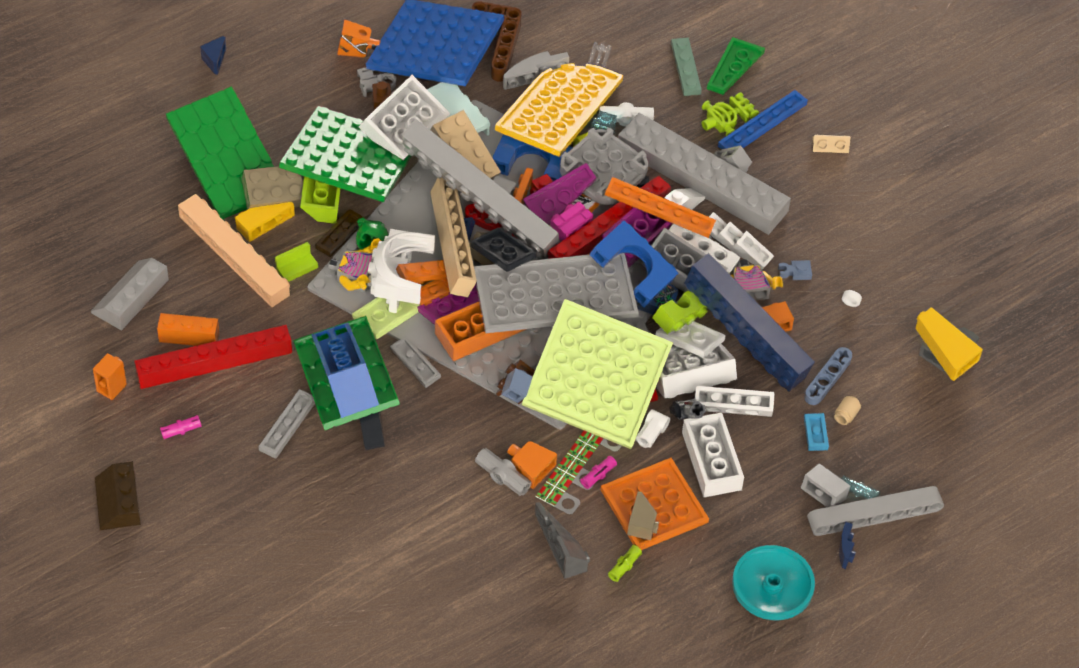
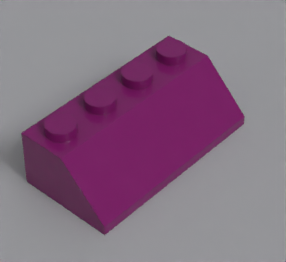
(645, 225)

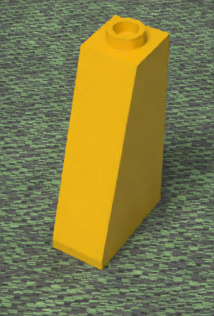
(947, 343)

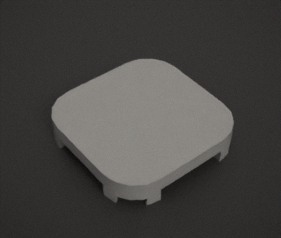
(607, 159)

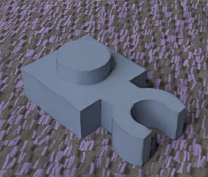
(798, 270)

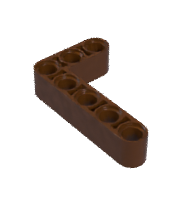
(507, 39)

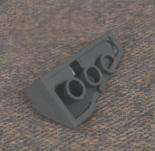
(564, 546)

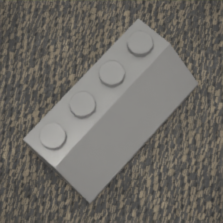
(132, 292)

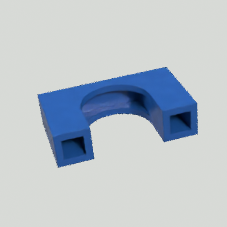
(510, 149)
(627, 240)

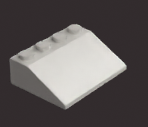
(398, 111)
(687, 370)

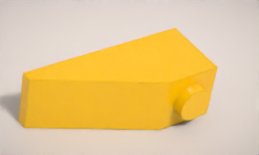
(262, 219)

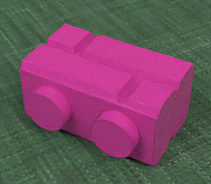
(571, 220)

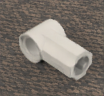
(654, 425)

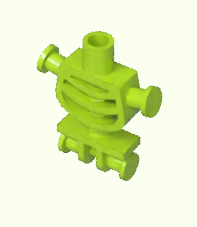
(720, 113)

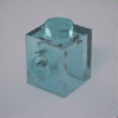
(604, 120)

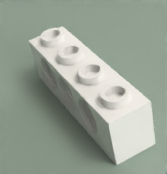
(718, 252)
(735, 401)

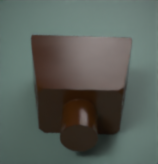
(380, 93)

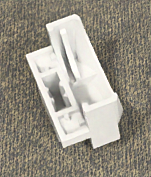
(384, 277)

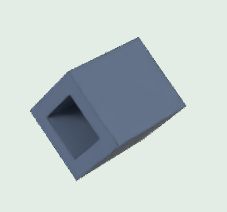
(516, 385)

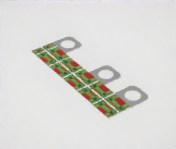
(570, 471)

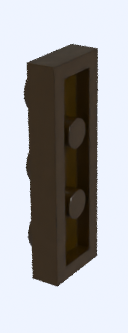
(338, 233)

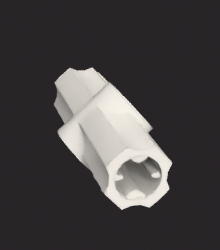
(627, 112)

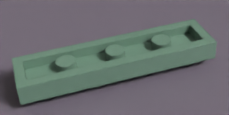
(686, 66)

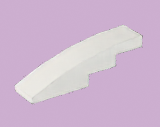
(741, 244)

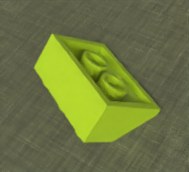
(320, 200)

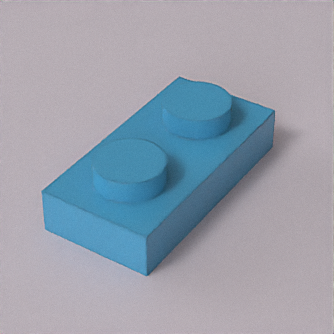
(816, 432)

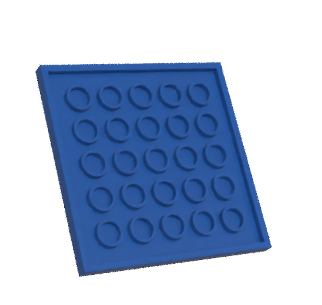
(435, 42)

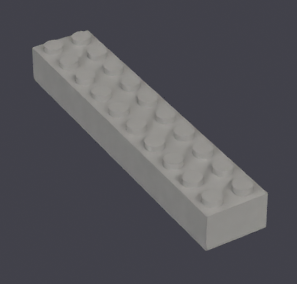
(706, 174)
(479, 189)

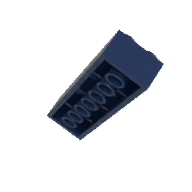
(748, 322)

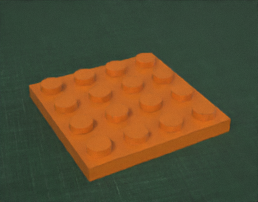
(666, 492)

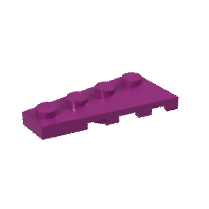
(560, 193)

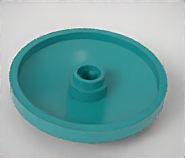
(773, 582)

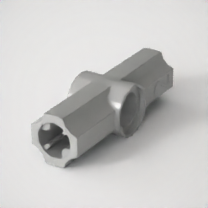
(503, 471)

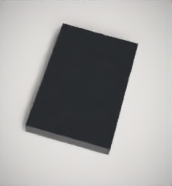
(503, 249)

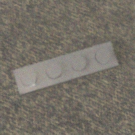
(287, 424)

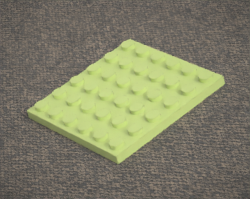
(597, 374)

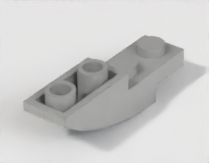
(531, 67)

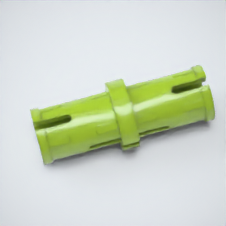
(624, 563)

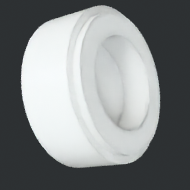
(851, 298)

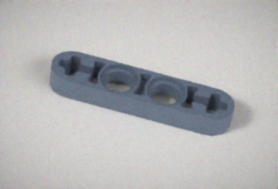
(826, 375)

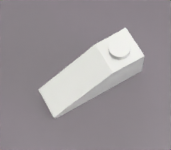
(685, 197)

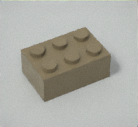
(271, 187)

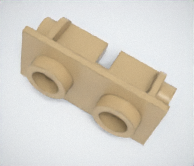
(831, 143)

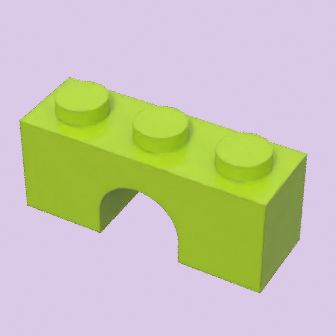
(674, 316)

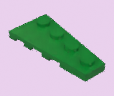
(734, 63)

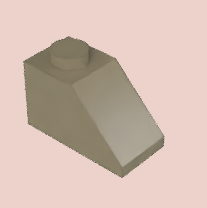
(643, 519)

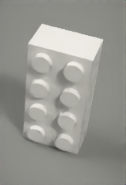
(713, 455)

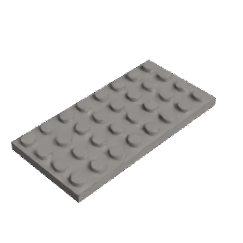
(536, 290)

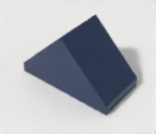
(213, 53)

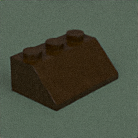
(117, 497)

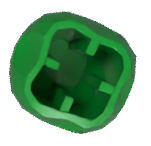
(369, 231)

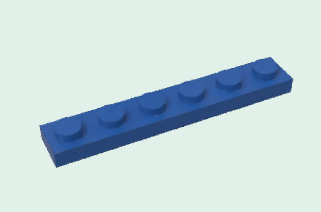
(764, 121)

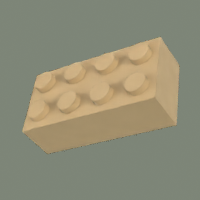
(462, 137)

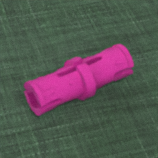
(180, 427)
(607, 465)

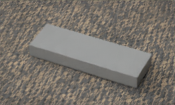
(415, 361)

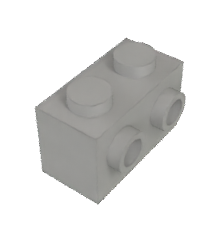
(825, 486)

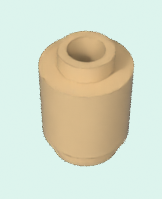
(847, 410)

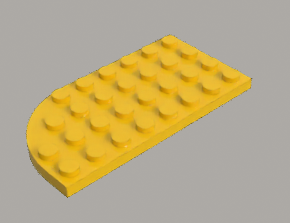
(558, 106)

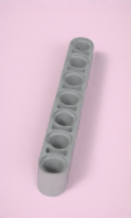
(875, 510)

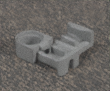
(367, 78)

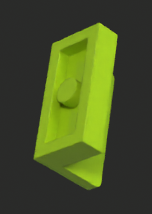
(295, 262)

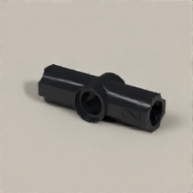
(687, 409)

